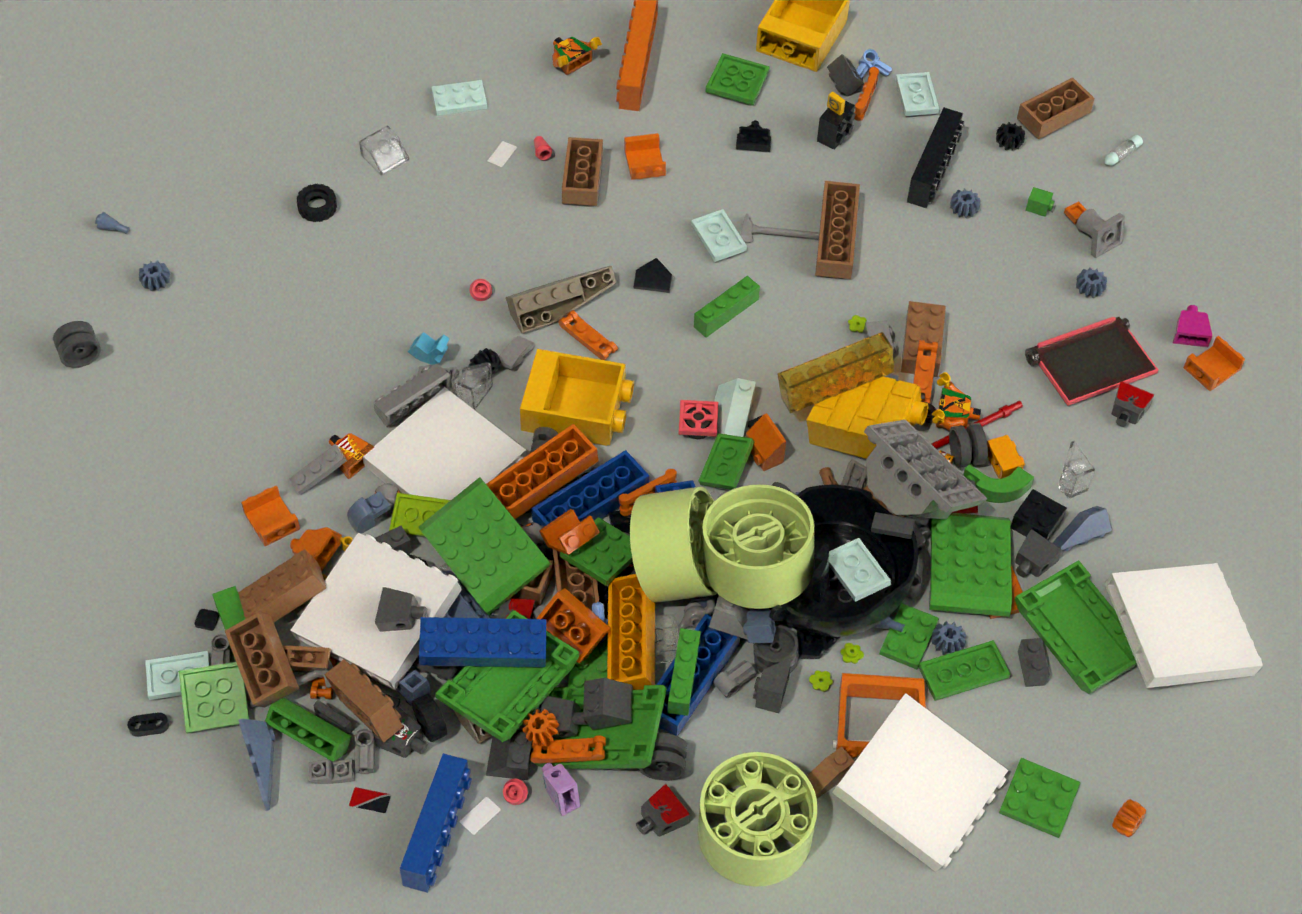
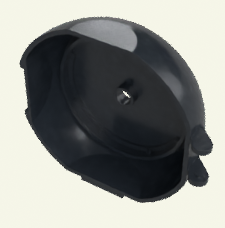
(840, 517)

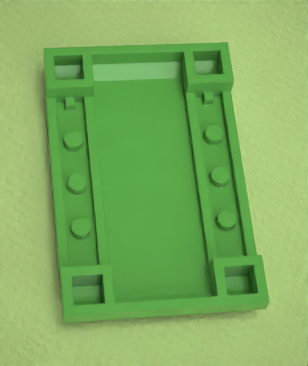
(484, 546)
(971, 565)
(1078, 627)
(503, 696)
(626, 744)

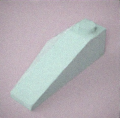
(734, 406)

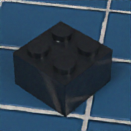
(835, 127)
(1038, 514)

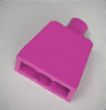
(1193, 328)

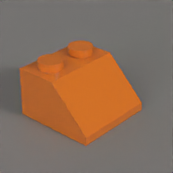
(769, 443)

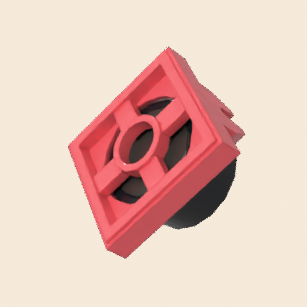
(699, 420)

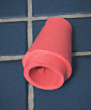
(542, 149)

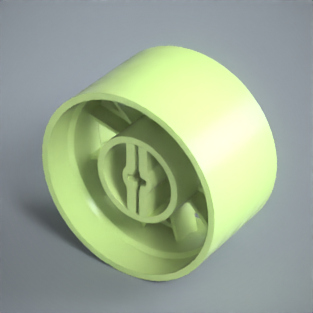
(670, 544)
(762, 546)
(767, 790)

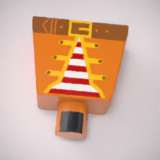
(354, 450)

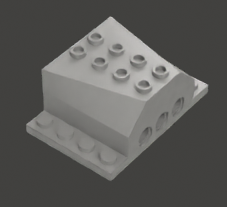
(914, 475)

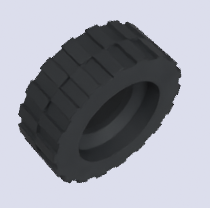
(320, 213)
(429, 717)

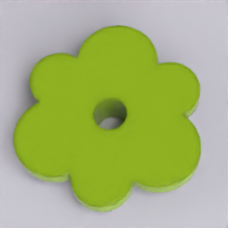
(857, 323)
(851, 657)
(821, 676)

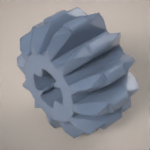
(965, 203)
(154, 275)
(1091, 282)
(948, 637)

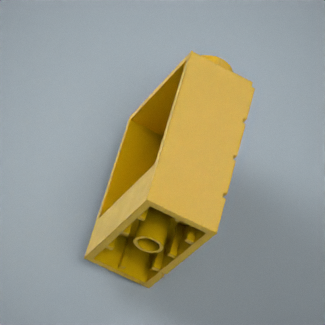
(801, 30)
(577, 392)
(841, 420)

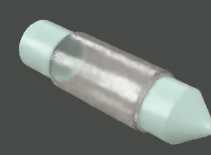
(1123, 150)

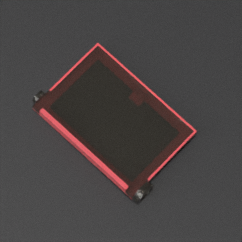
(1092, 359)

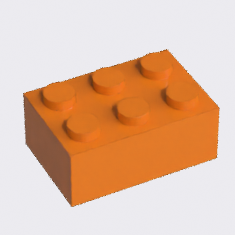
(573, 623)

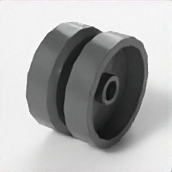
(76, 344)
(968, 445)
(783, 647)
(667, 758)

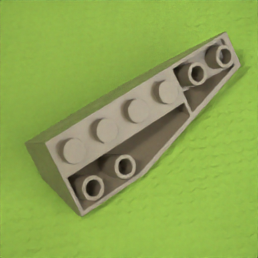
(556, 299)

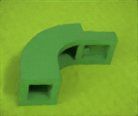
(1003, 489)

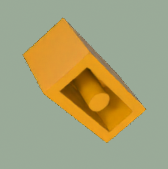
(1004, 456)

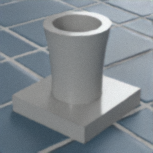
(1104, 234)

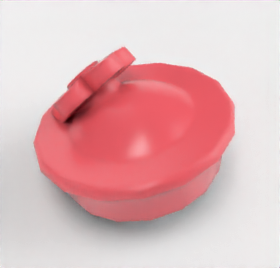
(480, 289)
(515, 791)

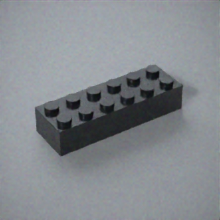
(935, 158)

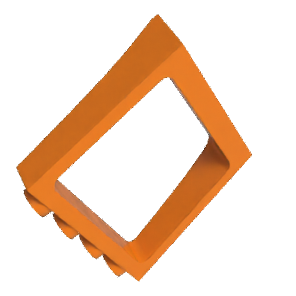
(873, 687)

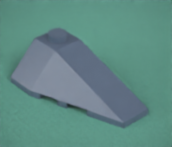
(261, 752)

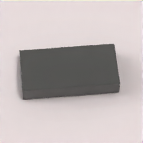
(893, 525)
(332, 717)

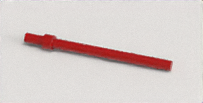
(1003, 412)

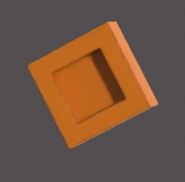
(1074, 211)

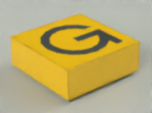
(836, 103)

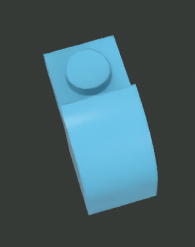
(427, 349)

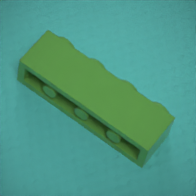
(726, 306)
(229, 607)
(684, 672)
(308, 729)

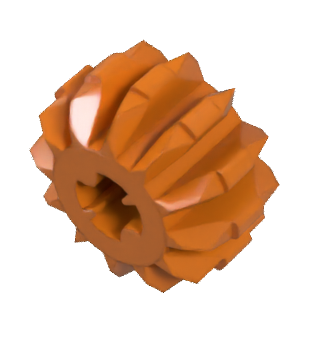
(540, 727)
(1129, 818)

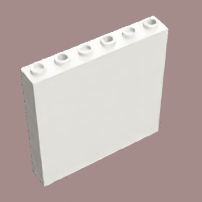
(442, 450)
(346, 610)
(1182, 625)
(921, 783)

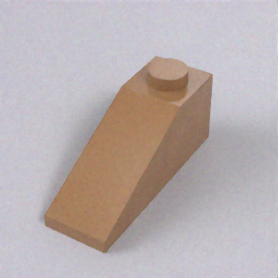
(307, 658)
(830, 771)

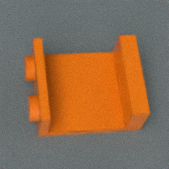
(644, 156)
(1214, 364)
(270, 516)
(568, 533)

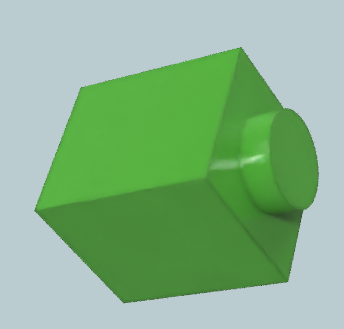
(1040, 202)

